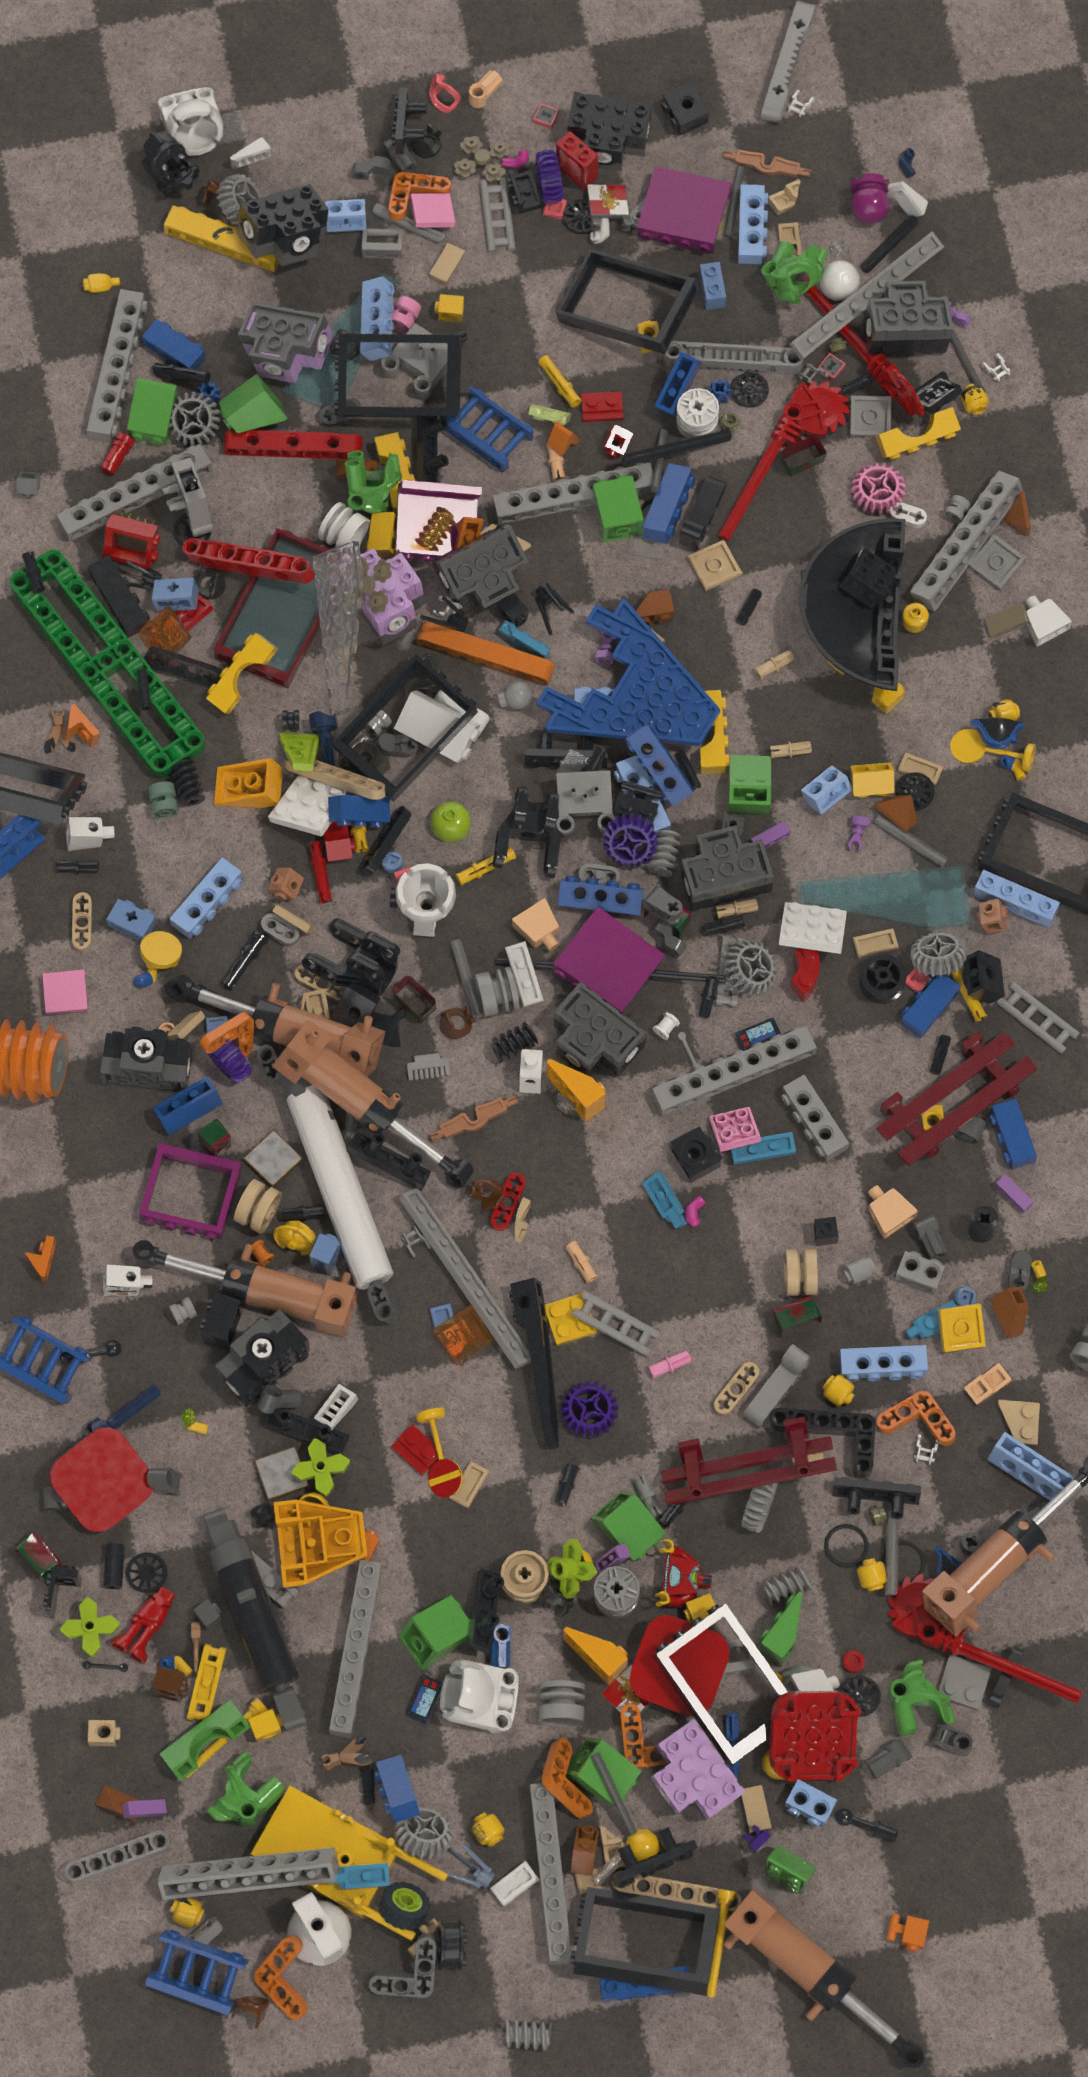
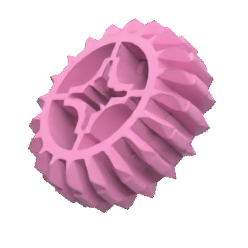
(889, 497)

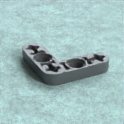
(413, 1980)

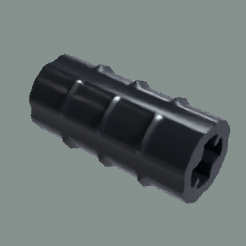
(114, 1566)

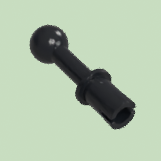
(111, 1348)
(845, 1817)

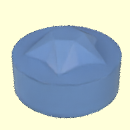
(392, 862)
(964, 1296)

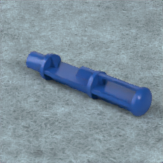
(732, 1737)

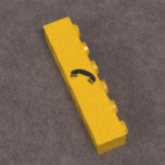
(213, 235)

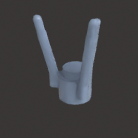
(482, 1875)

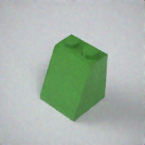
(251, 406)
(152, 411)
(618, 508)
(629, 1523)
(436, 1632)
(585, 1773)

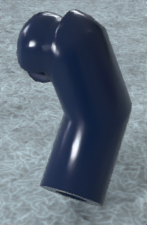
(905, 162)

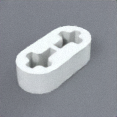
(909, 510)

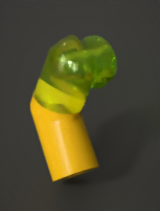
(1039, 1271)
(191, 1423)

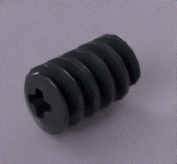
(185, 783)
(513, 1041)
(983, 1224)

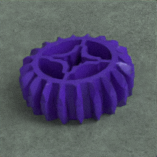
(549, 176)
(644, 834)
(231, 1062)
(581, 1403)

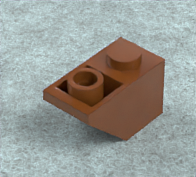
(657, 607)
(1011, 1311)
(584, 1850)

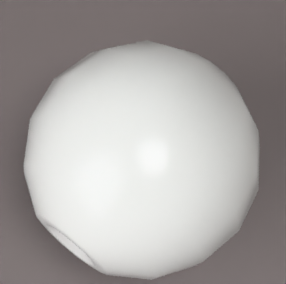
(839, 280)

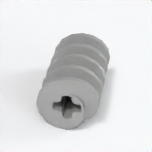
(664, 855)
(786, 1585)
(528, 2035)

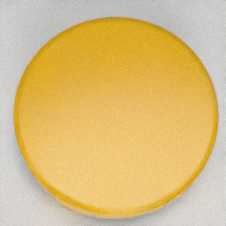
(160, 950)

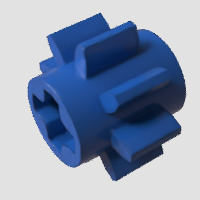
(720, 386)
(214, 392)

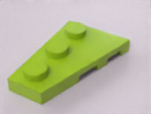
(300, 750)

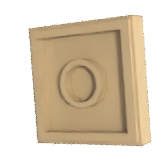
(714, 565)

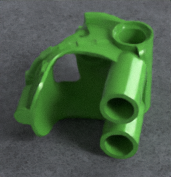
(784, 267)
(370, 488)
(917, 1693)
(241, 1798)

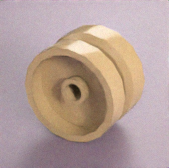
(257, 1206)
(798, 1272)
(522, 1564)

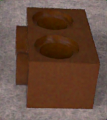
(170, 1684)

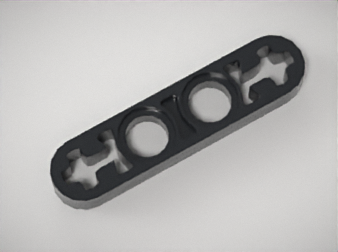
(183, 663)
(385, 841)

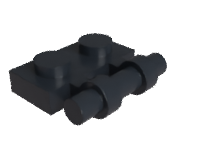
(629, 804)

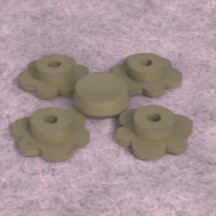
(482, 157)
(381, 573)

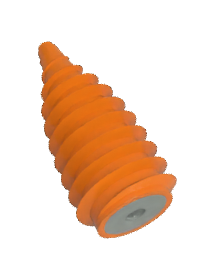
(32, 1061)

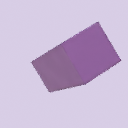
(773, 834)
(1014, 1193)
(612, 1558)
(144, 1808)

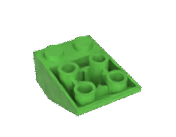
(749, 784)
(780, 1640)
(789, 1869)

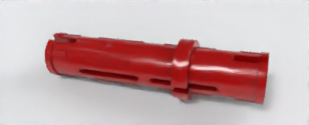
(319, 865)

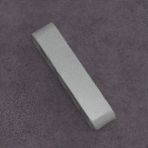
(106, 1855)

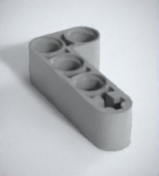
(777, 1385)

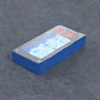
(757, 1033)
(424, 1699)

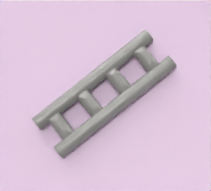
(507, 223)
(1040, 1030)
(620, 1335)

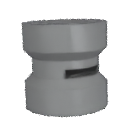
(957, 507)
(379, 722)
(182, 1311)

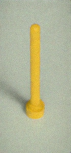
(256, 1708)
(725, 1899)

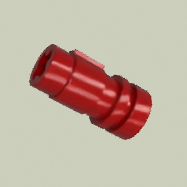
(120, 447)

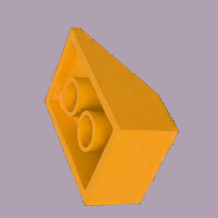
(249, 784)
(578, 1088)
(599, 1654)

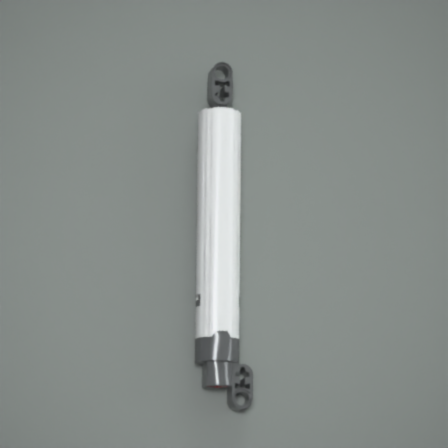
(338, 1186)

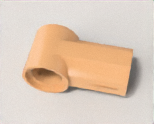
(484, 89)

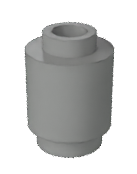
(859, 1270)

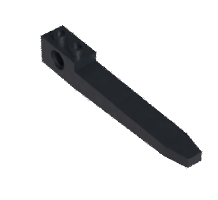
(536, 1324)

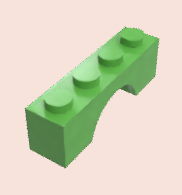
(184, 1753)

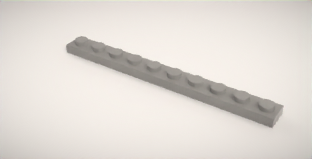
(859, 300)
(466, 1278)

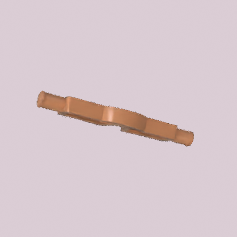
(778, 165)
(463, 1123)

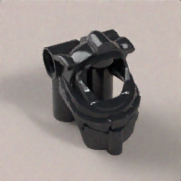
(168, 163)

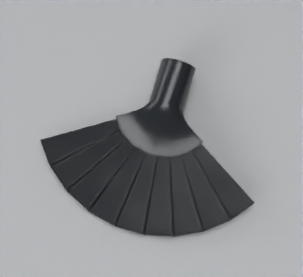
(389, 1024)

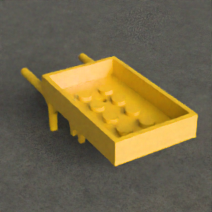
(308, 1824)

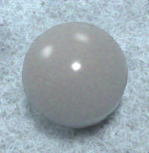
(516, 695)

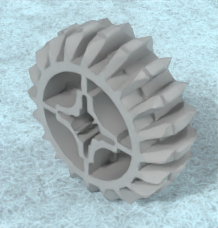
(232, 192)
(207, 429)
(938, 954)
(742, 968)
(758, 1507)
(425, 1834)

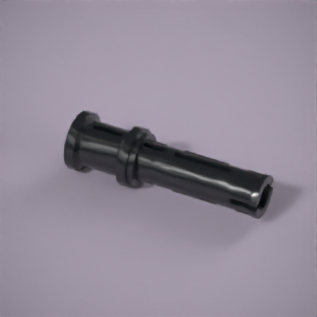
(248, 953)

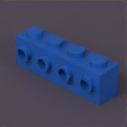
(668, 503)

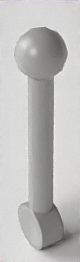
(682, 1036)

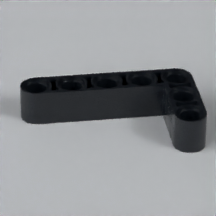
(832, 1428)

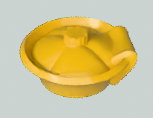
(295, 1237)

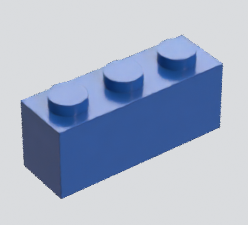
(173, 345)
(678, 382)
(358, 810)
(930, 1004)
(187, 1105)
(1012, 1134)
(396, 1789)

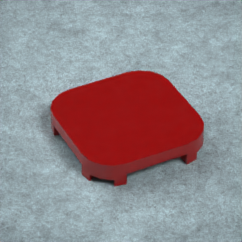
(101, 1479)
(698, 1661)
(814, 1735)

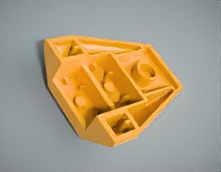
(317, 1540)

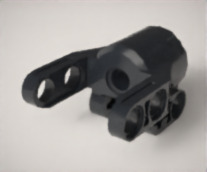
(531, 823)
(368, 966)

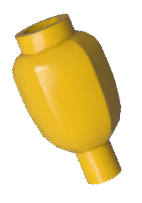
(99, 283)

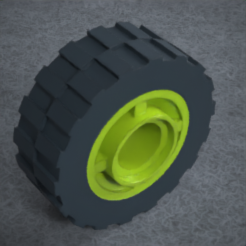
(404, 1906)

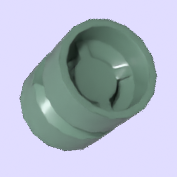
(162, 799)

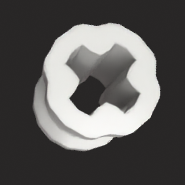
(666, 1025)

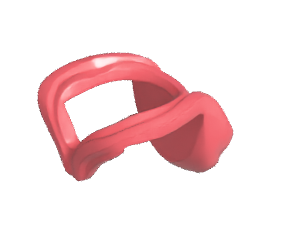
(439, 82)

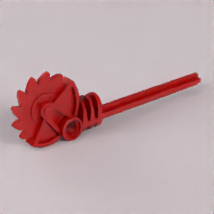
(886, 374)
(816, 412)
(914, 1621)

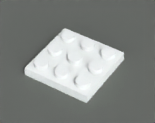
(305, 806)
(812, 927)

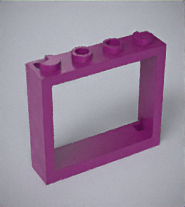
(197, 1159)

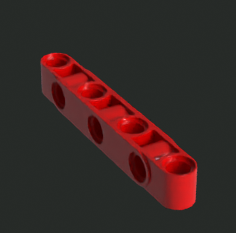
(277, 444)
(248, 560)

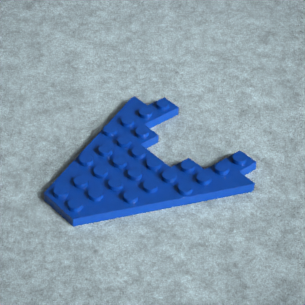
(651, 689)

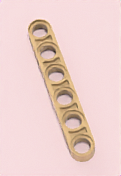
(343, 779)
(675, 1895)

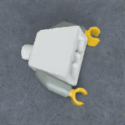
(807, 1679)

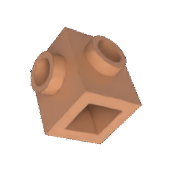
(285, 884)
(993, 916)

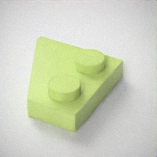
(542, 413)

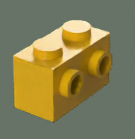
(383, 534)
(872, 779)

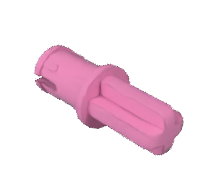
(669, 1364)

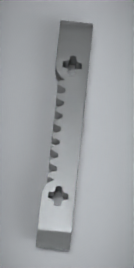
(775, 104)
(737, 357)

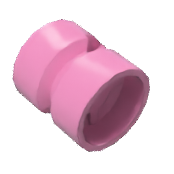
(404, 314)

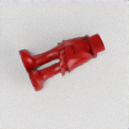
(151, 1617)

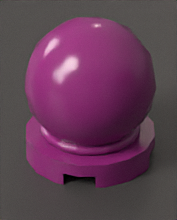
(869, 198)

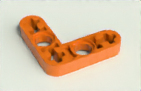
(408, 188)
(239, 1031)
(918, 1410)
(645, 1752)
(558, 1784)
(275, 1979)

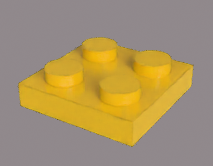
(564, 1325)
(961, 1327)

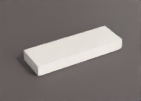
(524, 974)

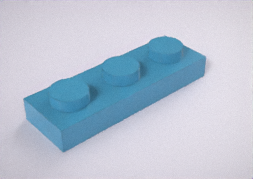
(769, 1147)

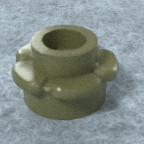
(837, 345)
(729, 417)
(879, 1515)

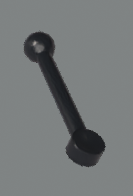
(123, 1667)

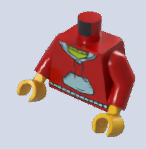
(680, 1577)

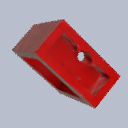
(571, 156)
(132, 528)

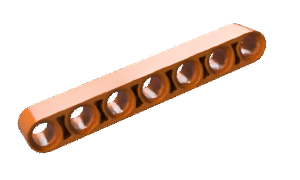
(485, 652)

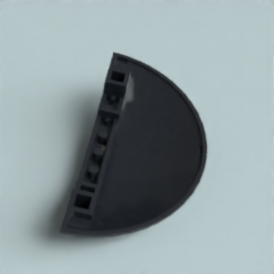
(840, 625)

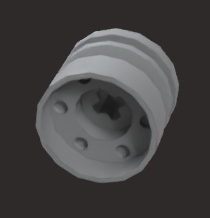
(497, 991)
(612, 1604)
(561, 1699)

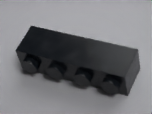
(118, 595)

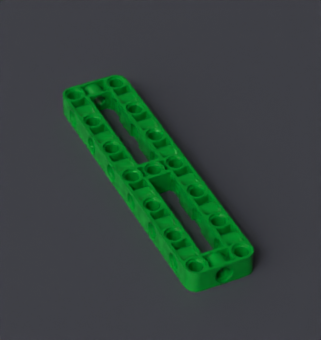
(99, 685)

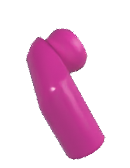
(518, 162)
(691, 1211)

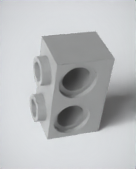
(918, 1277)

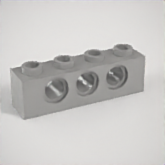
(802, 1089)

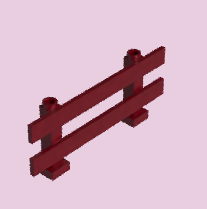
(981, 1058)
(691, 1454)

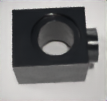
(513, 609)
(825, 1231)

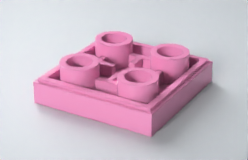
(432, 210)
(65, 992)
(734, 1129)

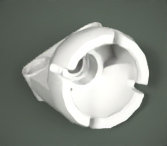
(192, 119)
(425, 886)
(479, 1695)
(324, 1945)

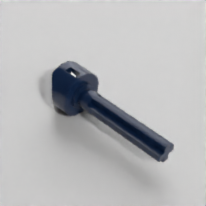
(324, 726)
(127, 1411)

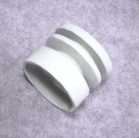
(697, 413)
(342, 527)

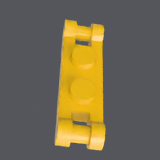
(206, 1682)

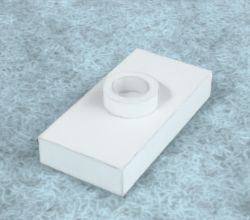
(514, 1883)

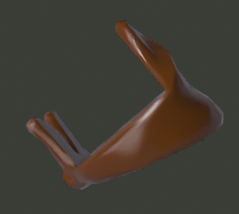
(212, 187)
(447, 1026)
(490, 1199)
(257, 2006)

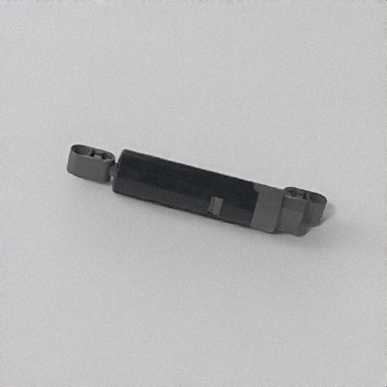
(253, 1615)

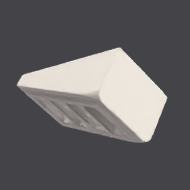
(252, 153)
(908, 199)
(334, 1397)

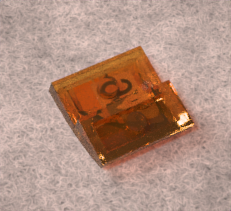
(165, 632)
(463, 1334)

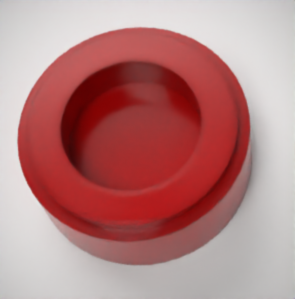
(853, 1661)

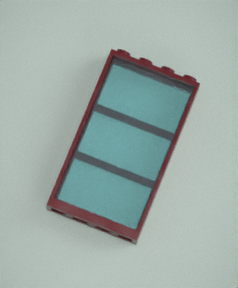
(277, 610)

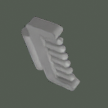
(426, 1062)

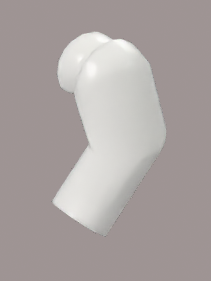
(604, 232)

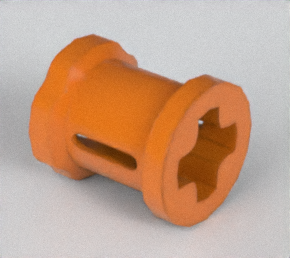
(261, 1253)

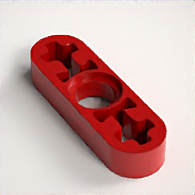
(508, 1186)

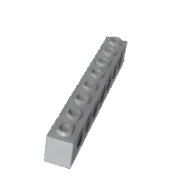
(127, 302)
(121, 490)
(566, 501)
(966, 540)
(668, 1103)
(355, 1649)
(248, 1873)
(550, 1875)

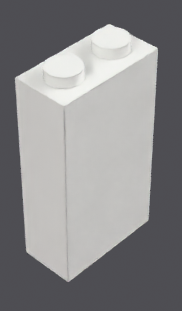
(430, 720)

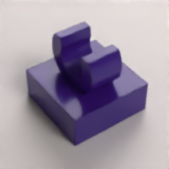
(758, 1840)

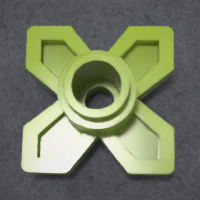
(332, 1465)
(570, 1568)
(89, 1616)

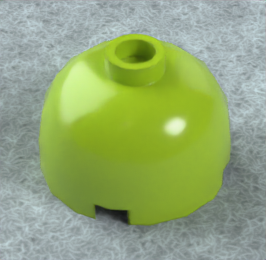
(450, 822)

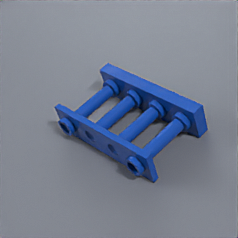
(484, 447)
(18, 841)
(41, 1381)
(181, 1988)

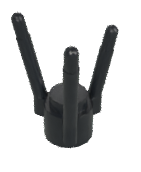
(148, 577)
(548, 595)
(454, 621)

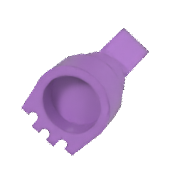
(959, 317)
(605, 652)
(858, 823)

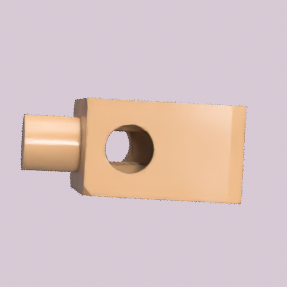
(538, 925)
(890, 1210)

